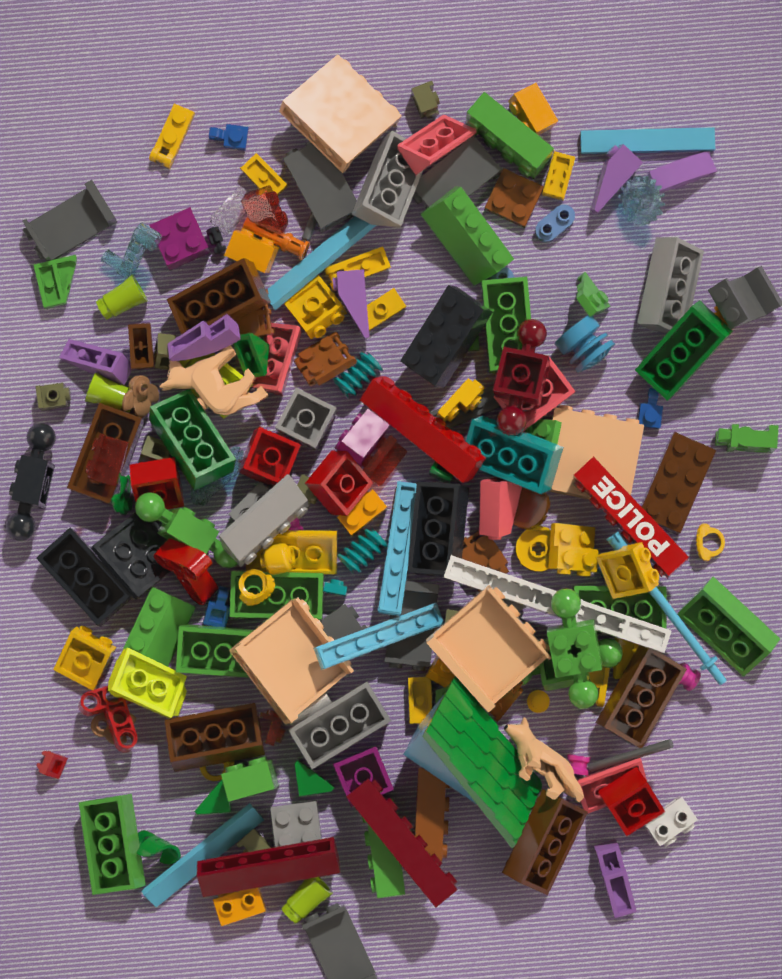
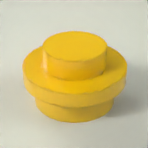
(538, 701)

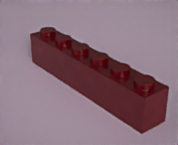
(402, 843)
(268, 867)

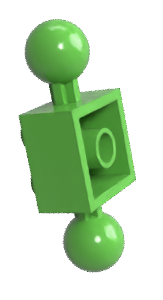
(183, 527)
(583, 634)
(610, 652)

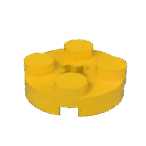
(524, 551)

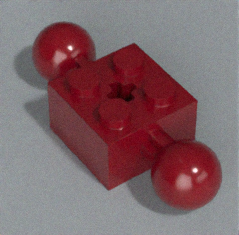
(512, 364)

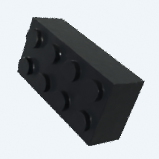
(446, 336)
(437, 527)
(84, 577)

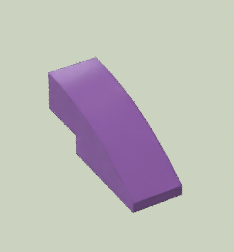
(683, 171)
(204, 339)
(615, 878)

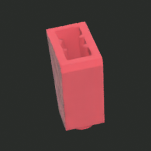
(497, 507)

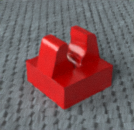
(52, 764)

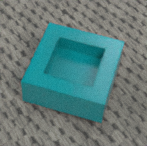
(335, 587)

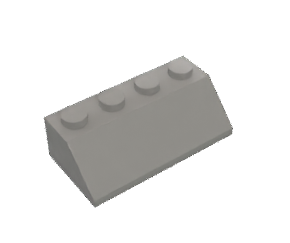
(387, 186)
(669, 283)
(264, 521)
(339, 725)

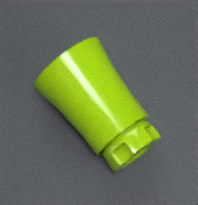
(121, 298)
(106, 392)
(306, 898)

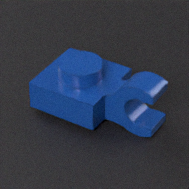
(234, 136)
(651, 413)
(217, 611)

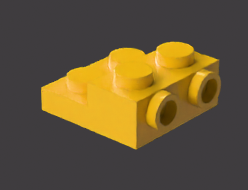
(316, 308)
(465, 398)
(572, 549)
(628, 570)
(85, 657)

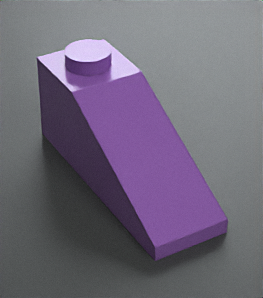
(615, 172)
(353, 296)
(94, 359)

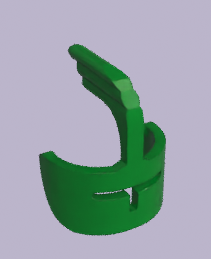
(152, 844)

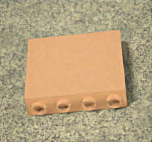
(339, 112)
(607, 439)
(488, 647)
(283, 660)

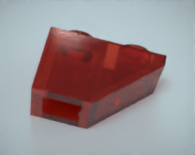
(264, 209)

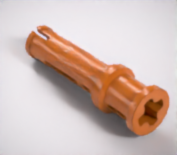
(285, 241)

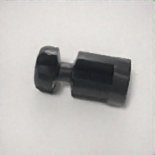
(215, 239)

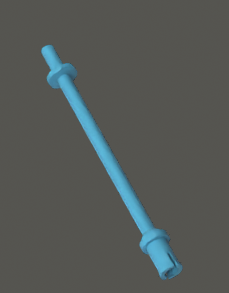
(618, 542)

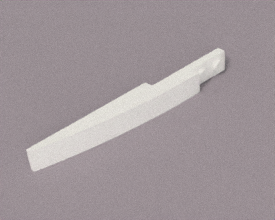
(540, 598)

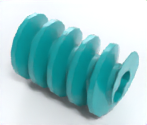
(357, 374)
(362, 550)

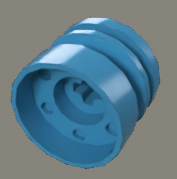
(584, 344)

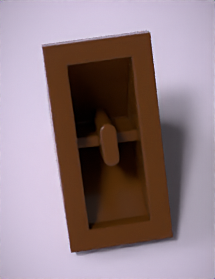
(141, 346)

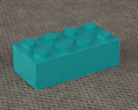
(515, 458)

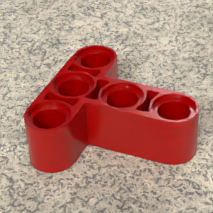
(190, 567)
(110, 709)

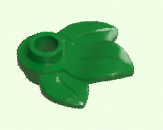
(122, 502)

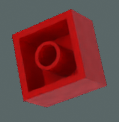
(268, 457)
(158, 478)
(339, 483)
(631, 801)

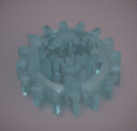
(641, 200)

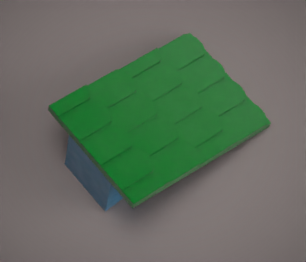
(475, 759)

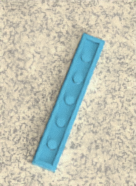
(649, 140)
(317, 261)
(398, 550)
(378, 636)
(209, 848)

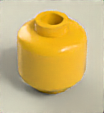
(278, 558)

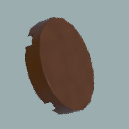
(531, 509)

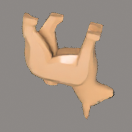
(208, 383)
(544, 760)

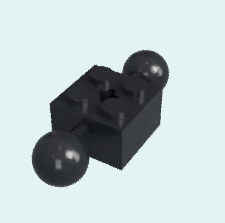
(31, 482)

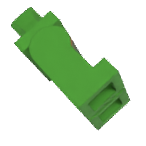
(748, 439)

